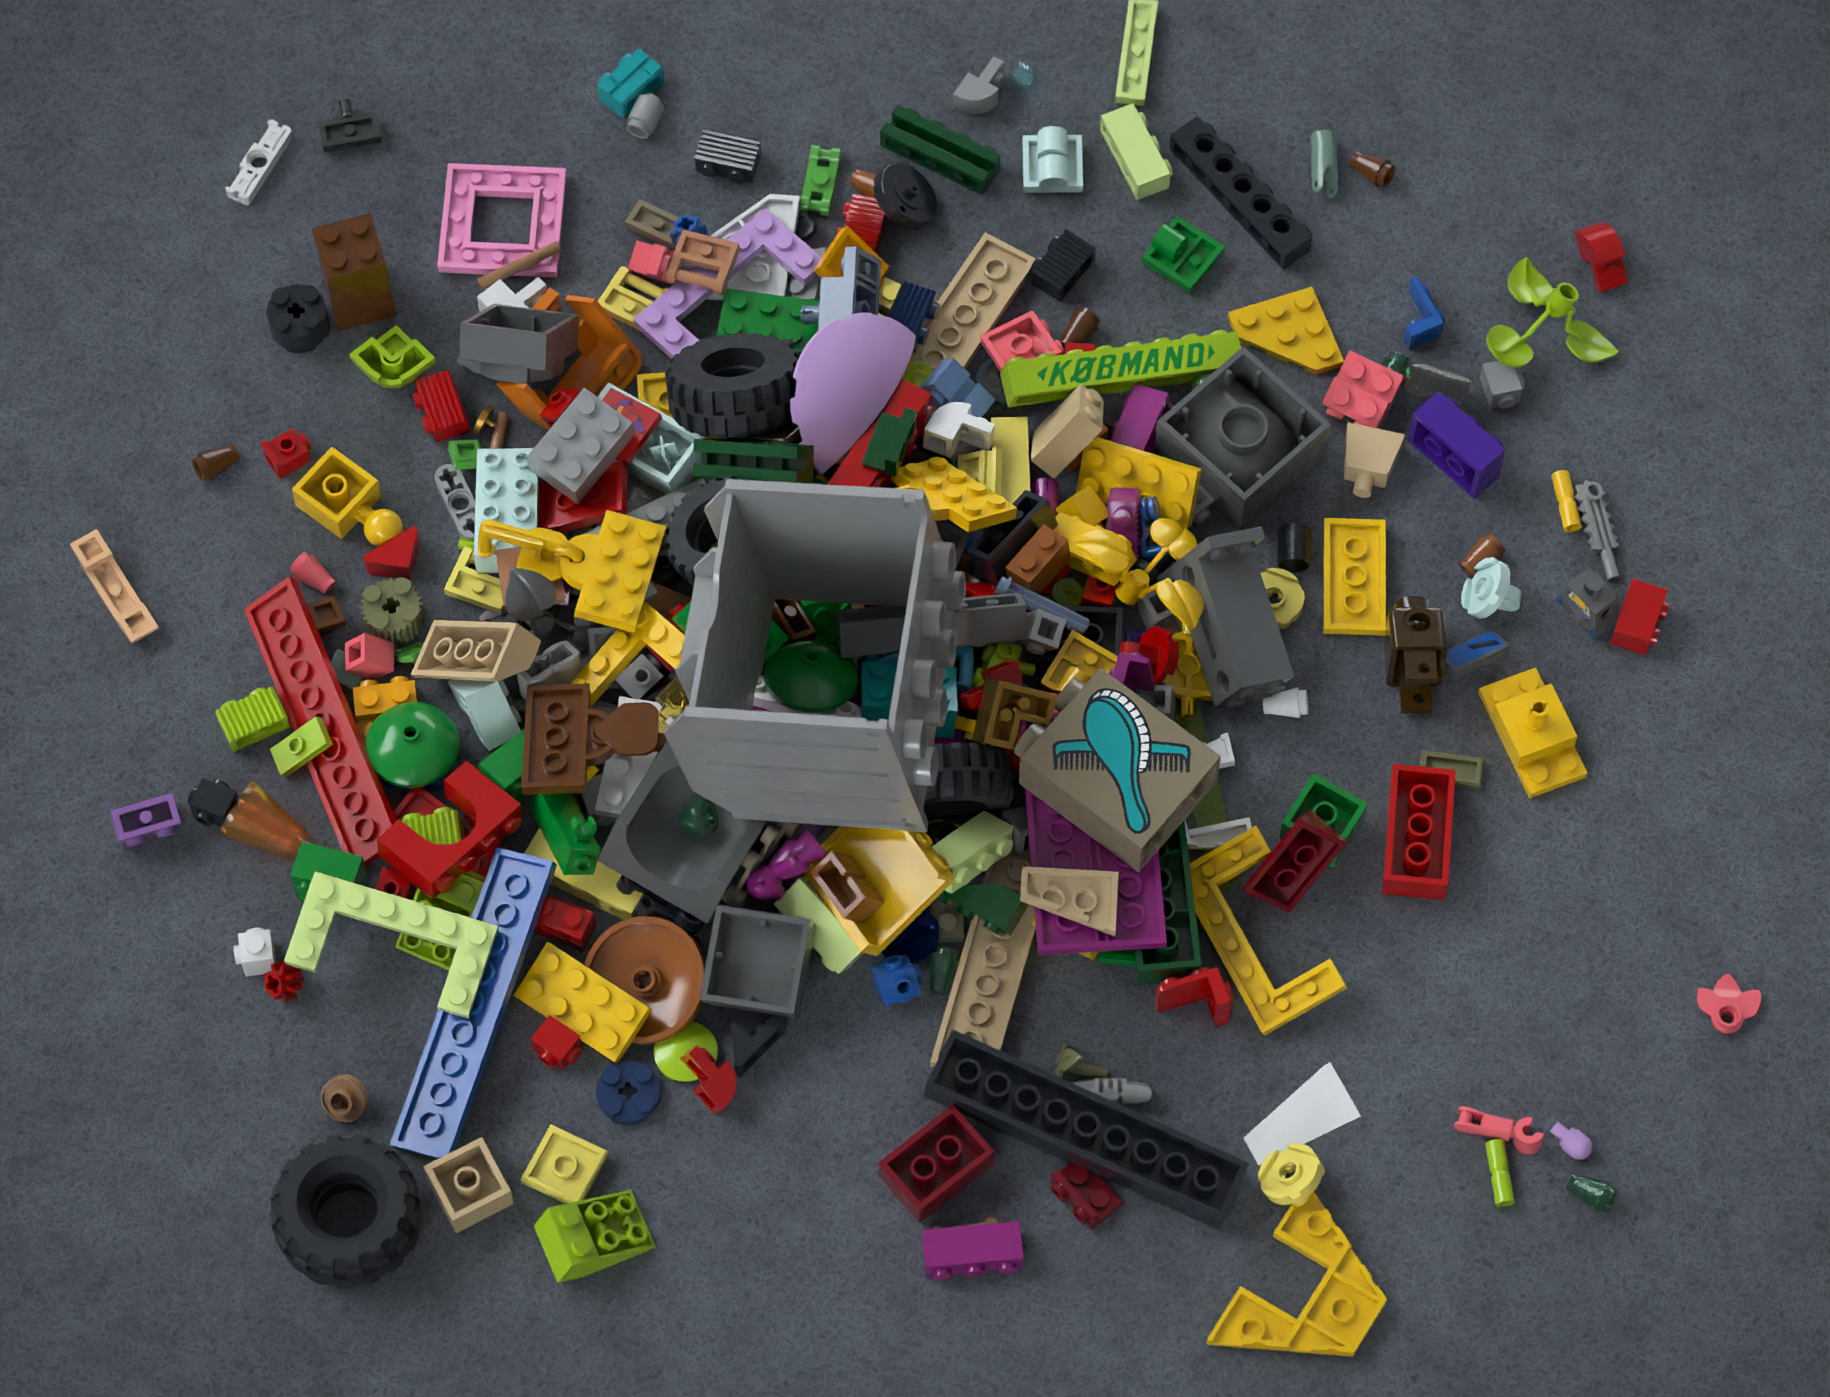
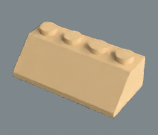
(475, 651)

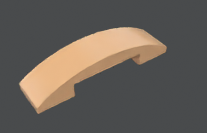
(113, 587)

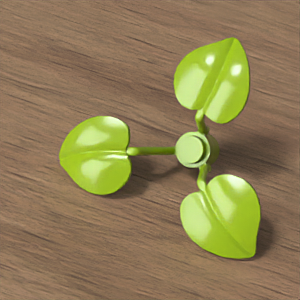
(1532, 287)

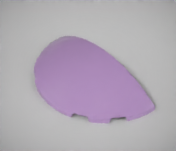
(847, 381)

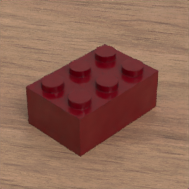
(936, 1163)

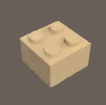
(468, 1185)

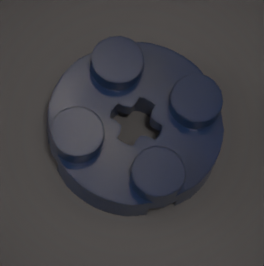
(631, 1074)

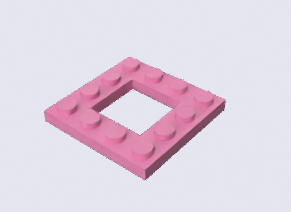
(466, 182)

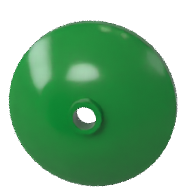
(810, 676)
(415, 759)

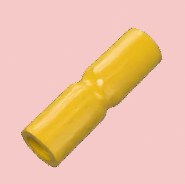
(1567, 505)

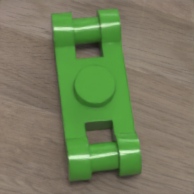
(820, 180)

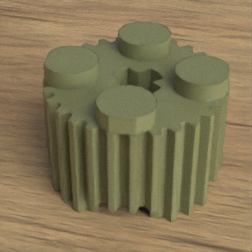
(396, 598)

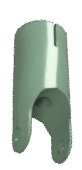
(1324, 161)

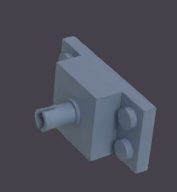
(847, 294)

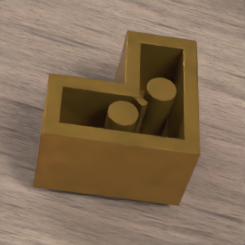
(1005, 706)

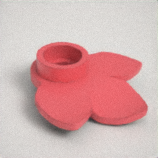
(1728, 1000)

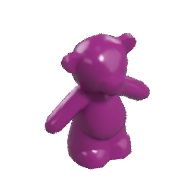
(791, 861)

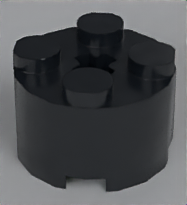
(298, 318)

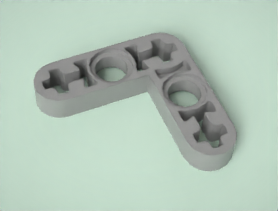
(460, 518)

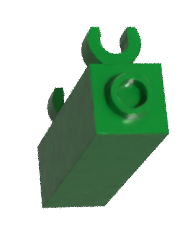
(566, 832)

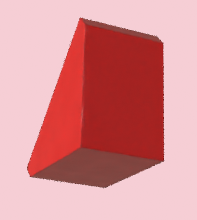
(395, 557)

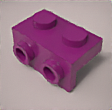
(1134, 672)

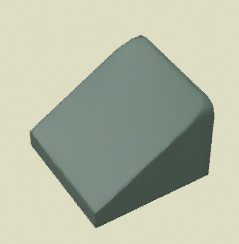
(346, 679)

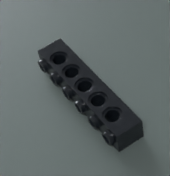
(1262, 227)

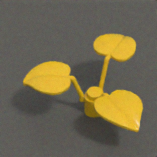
(1109, 552)

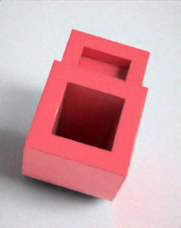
(650, 261)

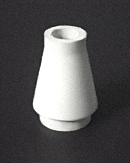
(1287, 703)

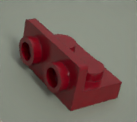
(1086, 1193)

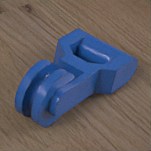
(1149, 510)

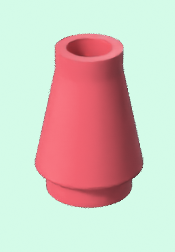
(312, 573)

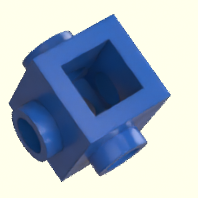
(896, 979)

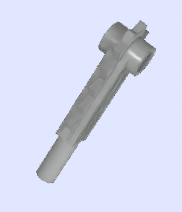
(1598, 526)

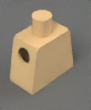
(1370, 457)

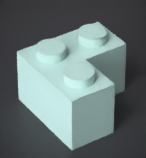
(487, 710)

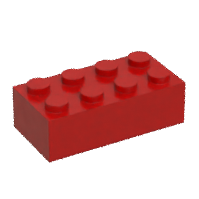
(1418, 832)

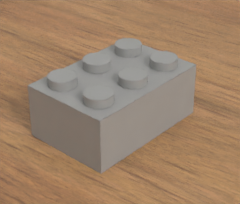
(580, 445)

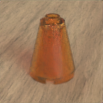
(264, 824)

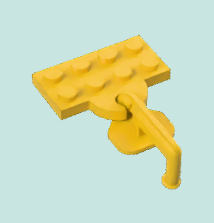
(955, 494)
(606, 567)

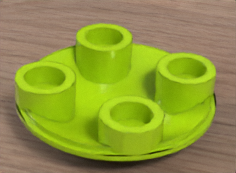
(669, 1051)

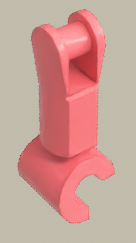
(1500, 1128)

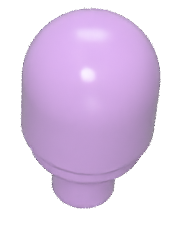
(1573, 1141)

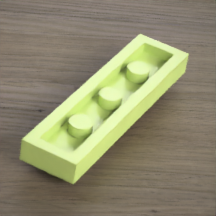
(1136, 52)

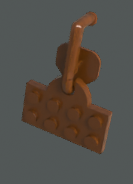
(568, 736)

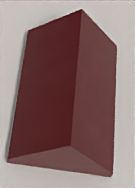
(1295, 863)

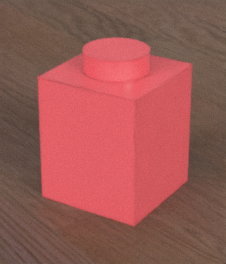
(369, 656)

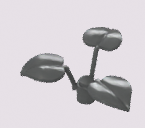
(527, 600)

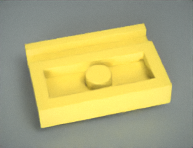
(984, 468)

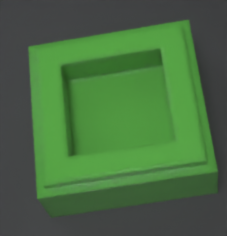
(464, 453)

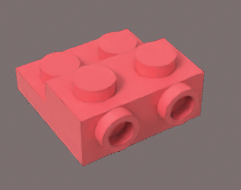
(1020, 338)
(1362, 391)

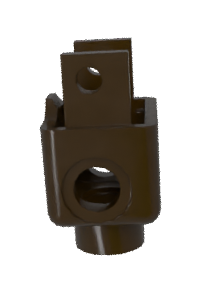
(1415, 651)

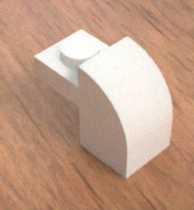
(501, 294)
(955, 424)

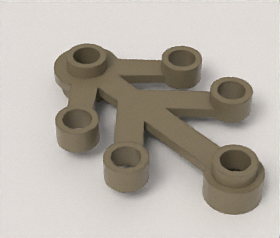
(738, 895)

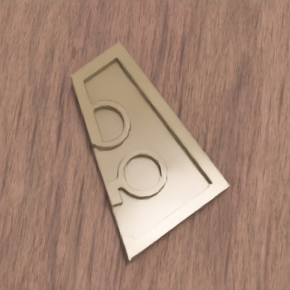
(1073, 894)

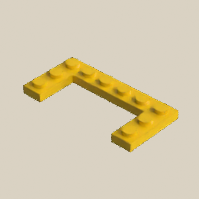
(623, 648)
(1268, 1006)

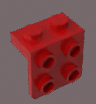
(1200, 985)

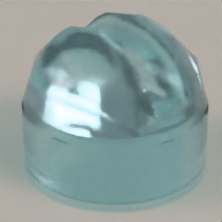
(1022, 75)

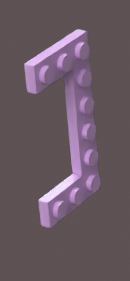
(763, 232)

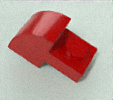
(1006, 671)
(716, 1083)

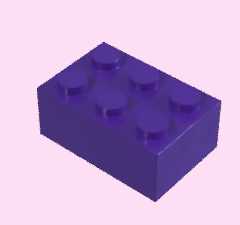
(1456, 444)

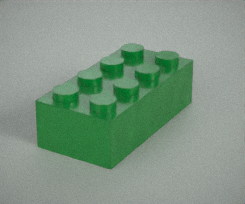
(766, 315)

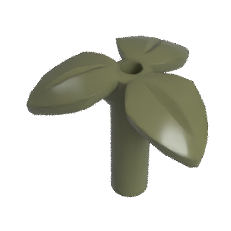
(1069, 1062)

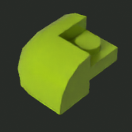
(392, 359)

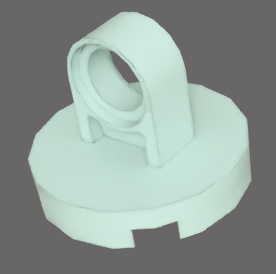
(1490, 590)

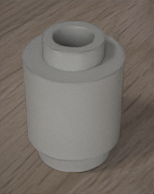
(645, 116)

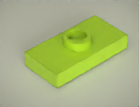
(301, 746)

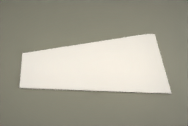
(1305, 1115)

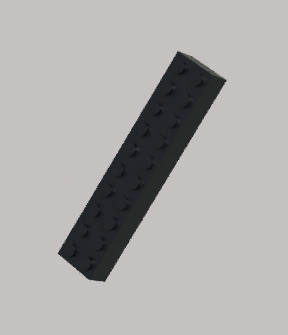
(1086, 1129)

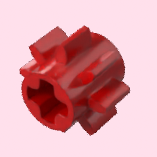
(283, 981)

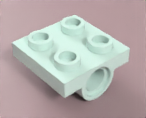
(1052, 161)

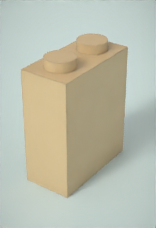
(1067, 430)

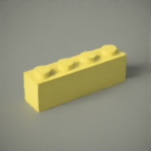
(1012, 440)
(594, 889)

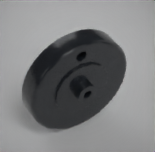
(905, 196)

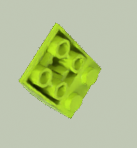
(459, 900)
(592, 1234)

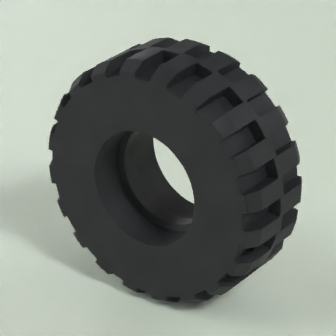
(732, 385)

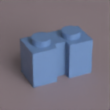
(952, 384)

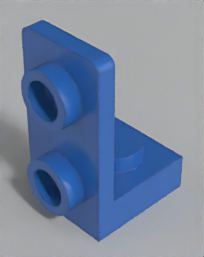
(1427, 329)

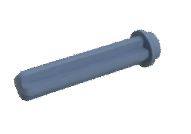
(1035, 601)

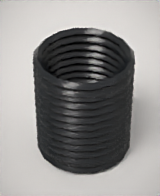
(1294, 547)

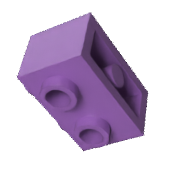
(144, 819)

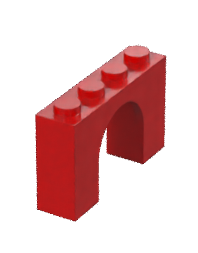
(437, 866)

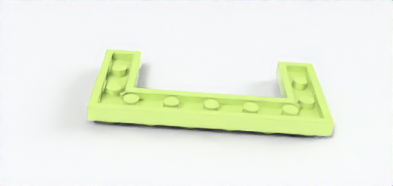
(467, 935)

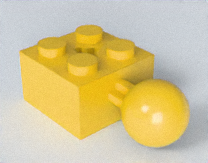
(343, 494)

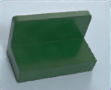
(890, 442)

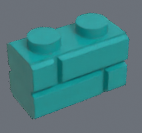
(633, 77)

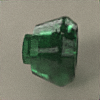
(699, 817)

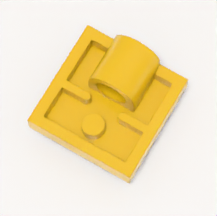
(1077, 659)

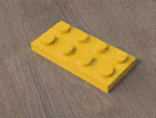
(1119, 466)
(1354, 576)
(583, 1002)

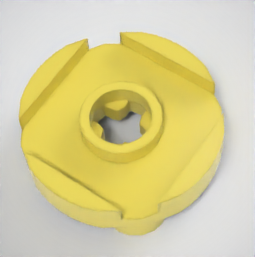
(1289, 594)
(1299, 1186)

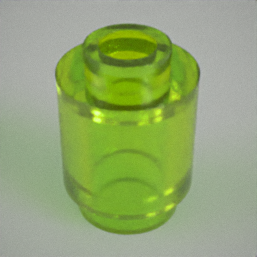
(1067, 592)

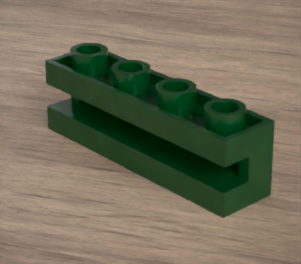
(940, 149)
(754, 460)

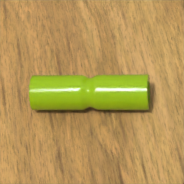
(1500, 1177)

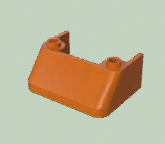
(604, 358)

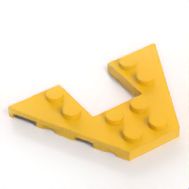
(1336, 1313)

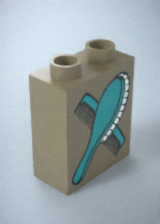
(1116, 767)

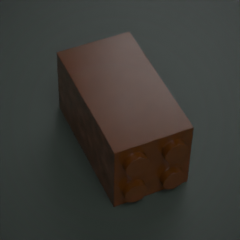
(354, 271)

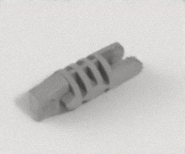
(1118, 1090)

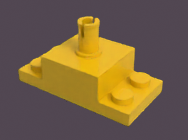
(1534, 731)

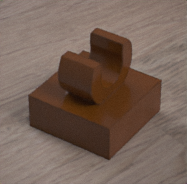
(326, 615)

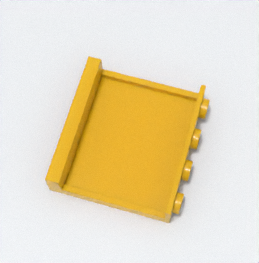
(901, 870)

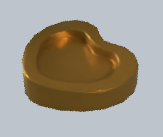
(484, 419)

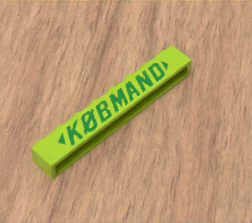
(1116, 369)

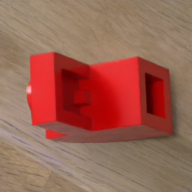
(1604, 251)

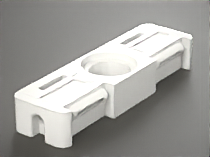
(251, 178)

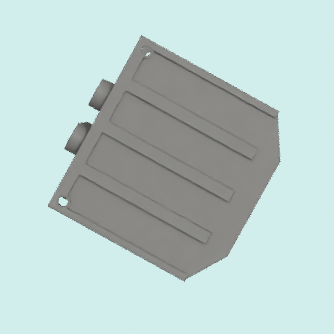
(817, 548)

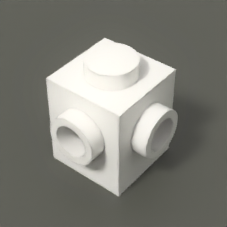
(255, 951)

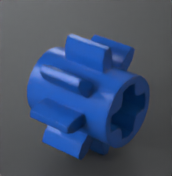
(687, 223)

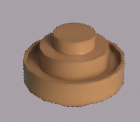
(344, 1098)

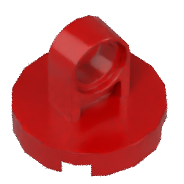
(1159, 648)

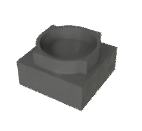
(518, 342)
(758, 961)

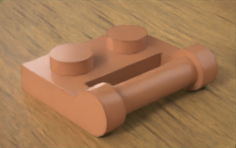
(704, 253)

